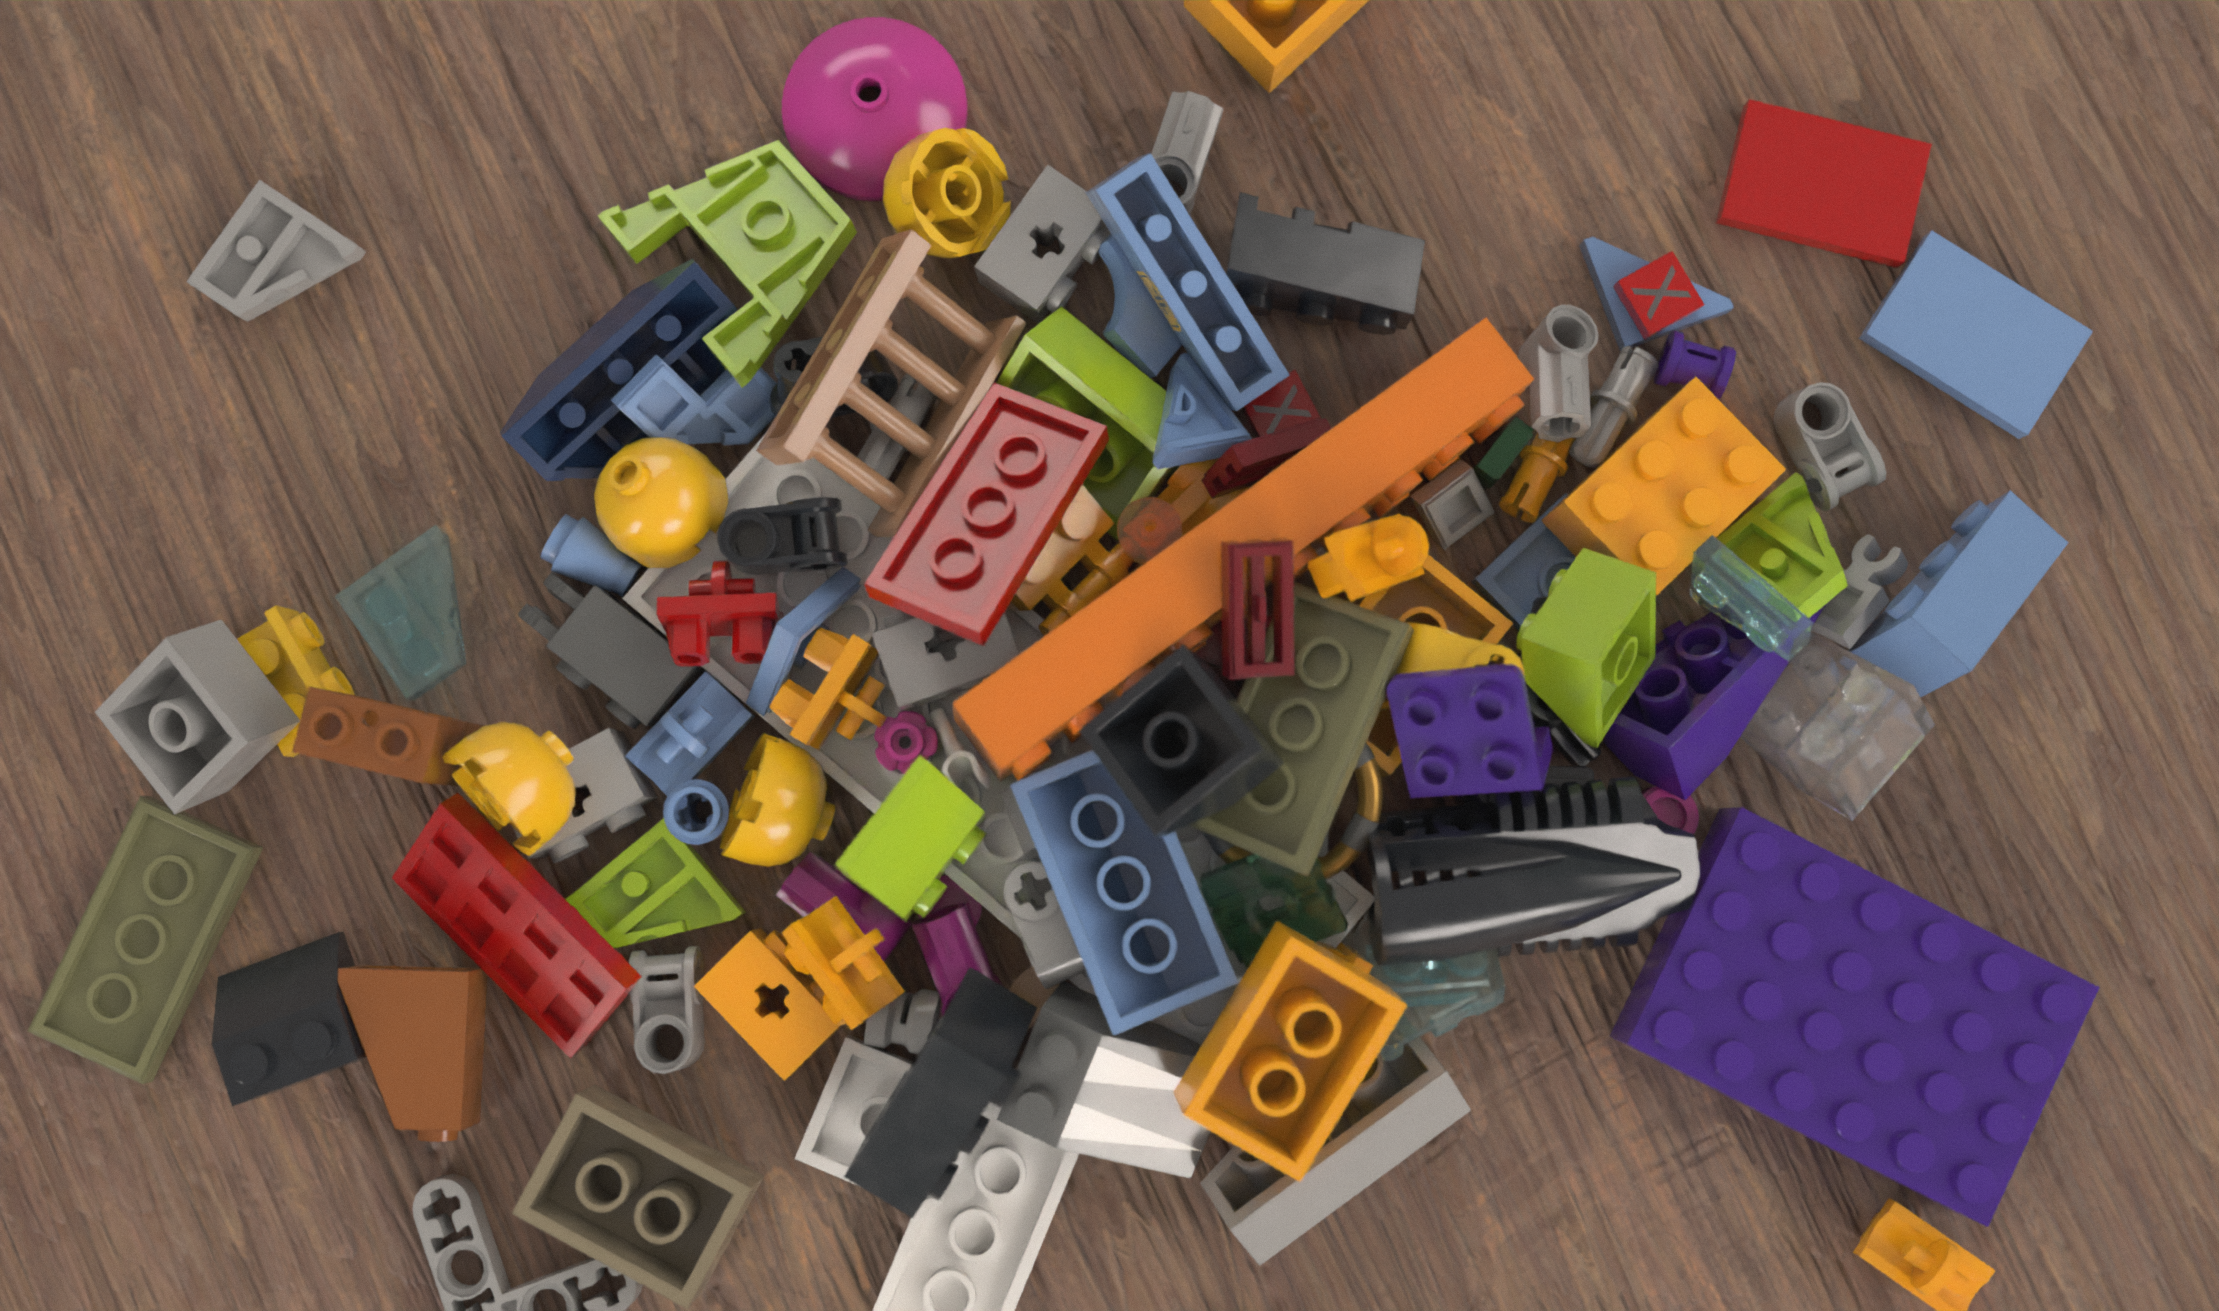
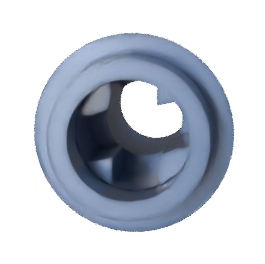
(588, 555)
(681, 814)

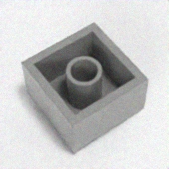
(197, 715)

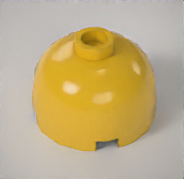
(947, 191)
(659, 500)
(516, 780)
(777, 805)

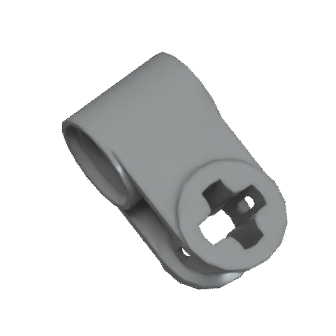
(1834, 446)
(1042, 928)
(668, 1003)

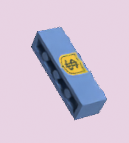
(1187, 281)

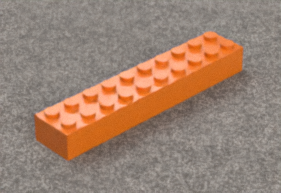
(1177, 595)

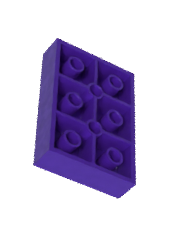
(1856, 1014)

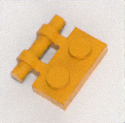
(1071, 542)

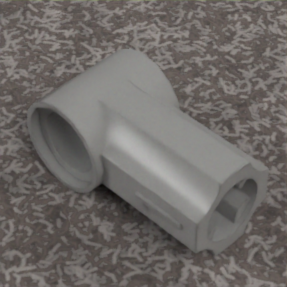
(1186, 141)
(1559, 364)

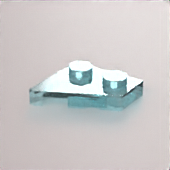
(1747, 601)
(411, 613)
(1439, 994)

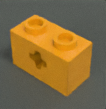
(740, 996)

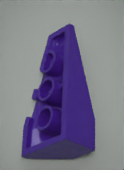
(1693, 703)

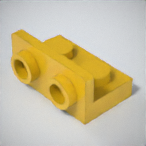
(292, 661)

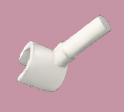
(958, 761)

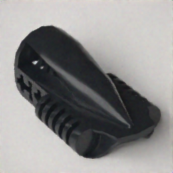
(1543, 870)

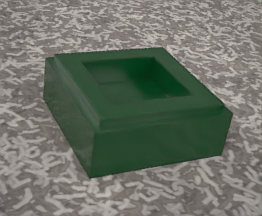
(1502, 452)

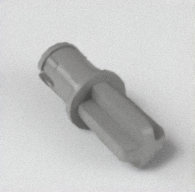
(1614, 405)
(882, 451)

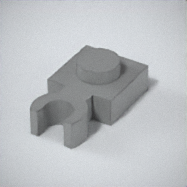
(1863, 599)

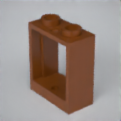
(379, 736)

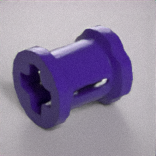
(1684, 360)

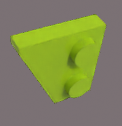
(1789, 547)
(654, 892)

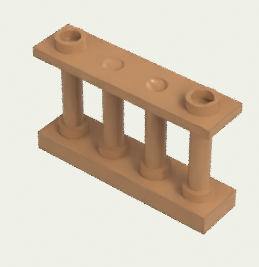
(833, 379)

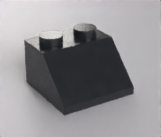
(1180, 744)
(284, 1020)

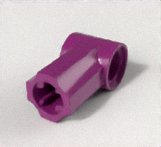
(817, 881)
(950, 948)

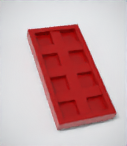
(515, 925)

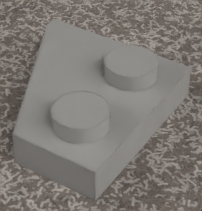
(270, 255)

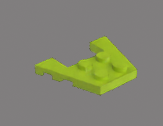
(768, 230)

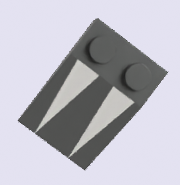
(1104, 1090)

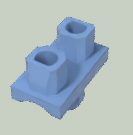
(690, 734)

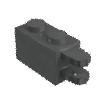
(614, 651)

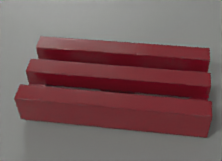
(1256, 458)
(1232, 608)

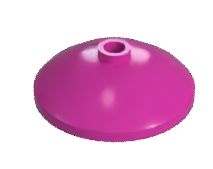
(853, 141)

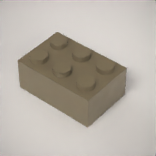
(638, 1195)

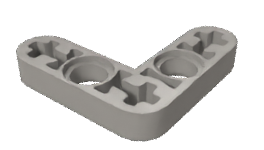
(482, 1242)

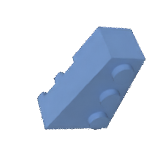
(1962, 594)

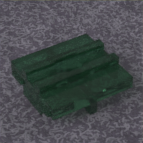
(1235, 897)

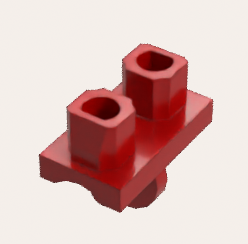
(715, 610)

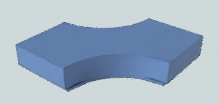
(1137, 324)

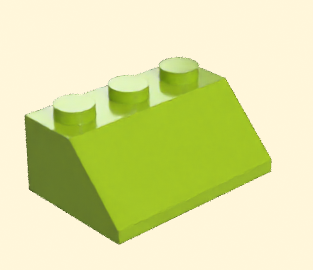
(1083, 374)

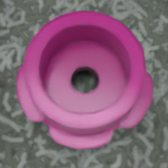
(909, 724)

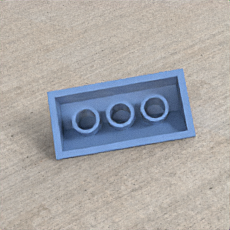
(1122, 894)

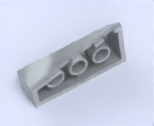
(1386, 1121)

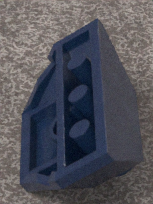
(567, 415)

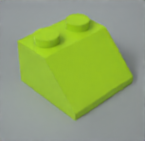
(1591, 641)
(914, 841)

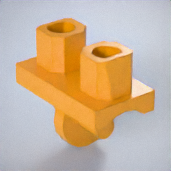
(1371, 557)
(847, 667)
(842, 963)
(1922, 1259)

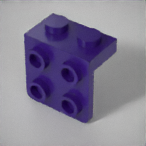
(1468, 731)

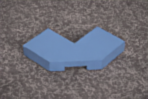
(670, 408)

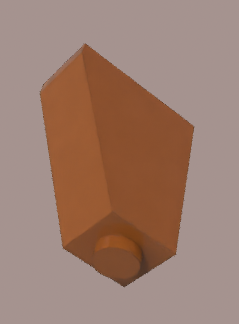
(422, 1042)

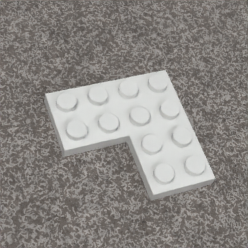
(986, 1227)

